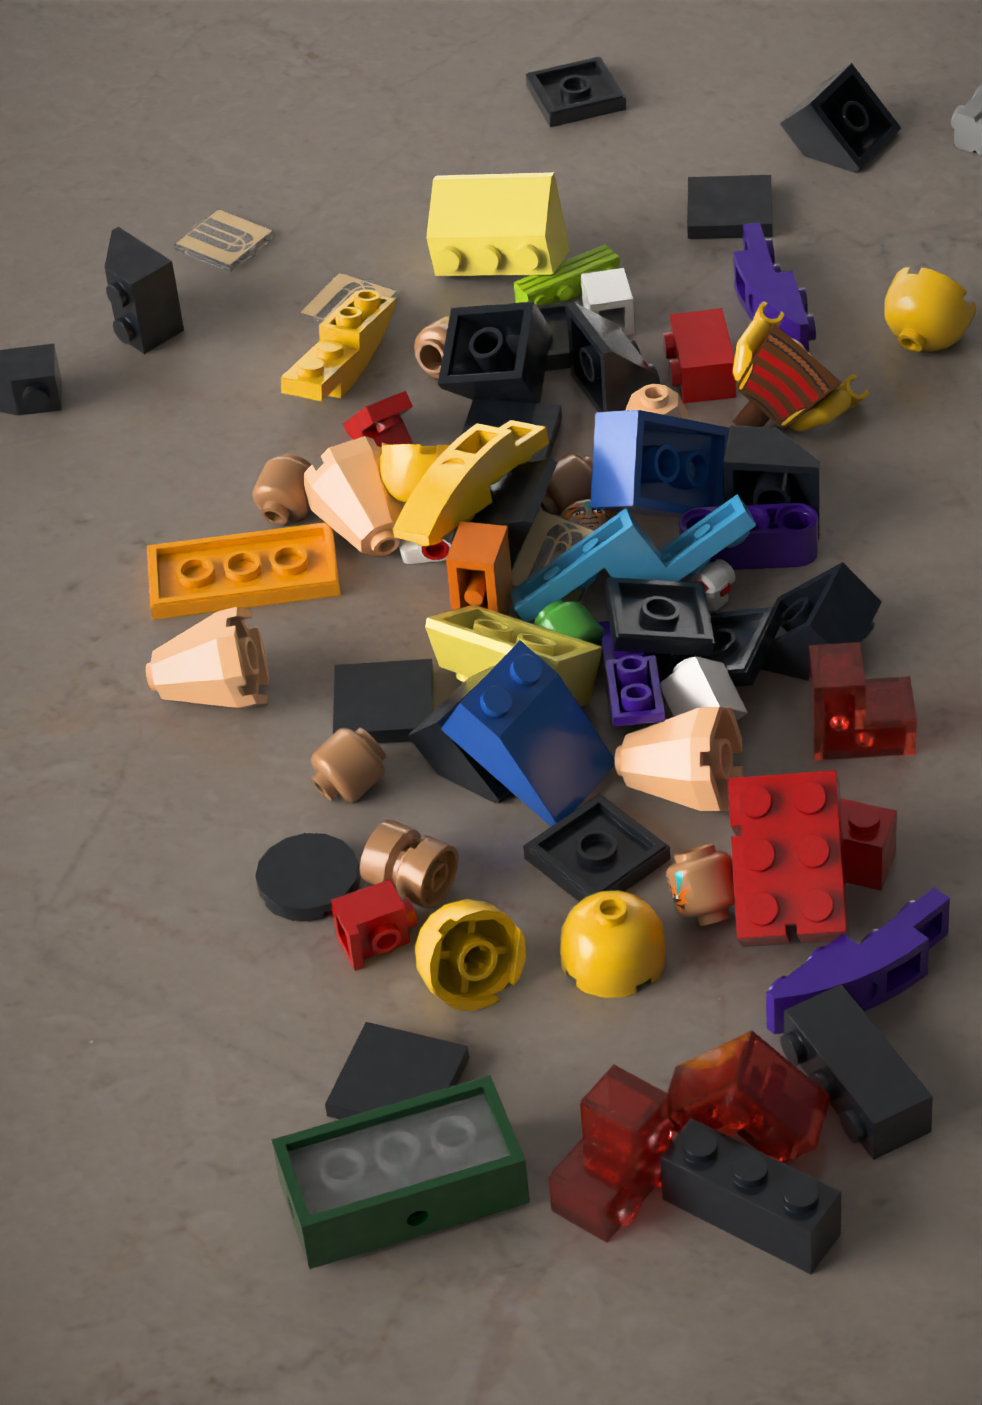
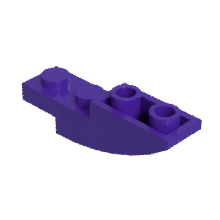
(762, 281)
(630, 684)
(871, 971)

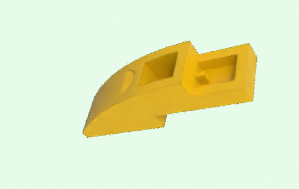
(344, 348)
(461, 477)

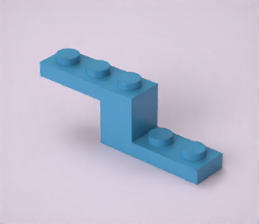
(629, 553)

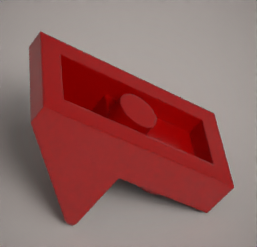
(382, 421)

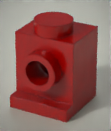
(372, 921)

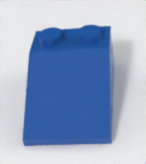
(656, 463)
(531, 735)

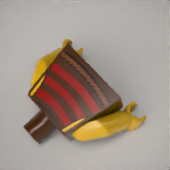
(785, 380)

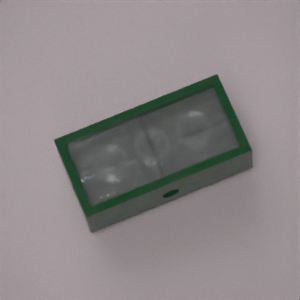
(401, 1171)

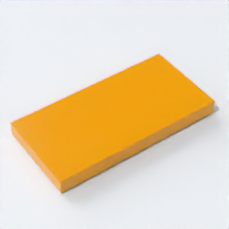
(242, 570)

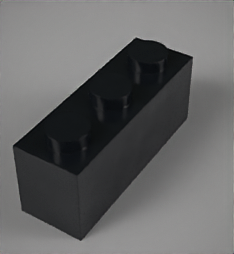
(855, 1064)
(751, 1195)

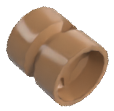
(415, 865)

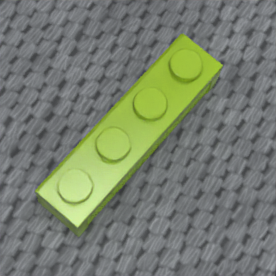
(566, 280)

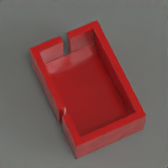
(788, 858)

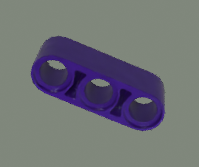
(781, 539)

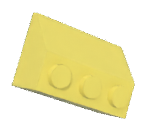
(496, 225)
(479, 638)

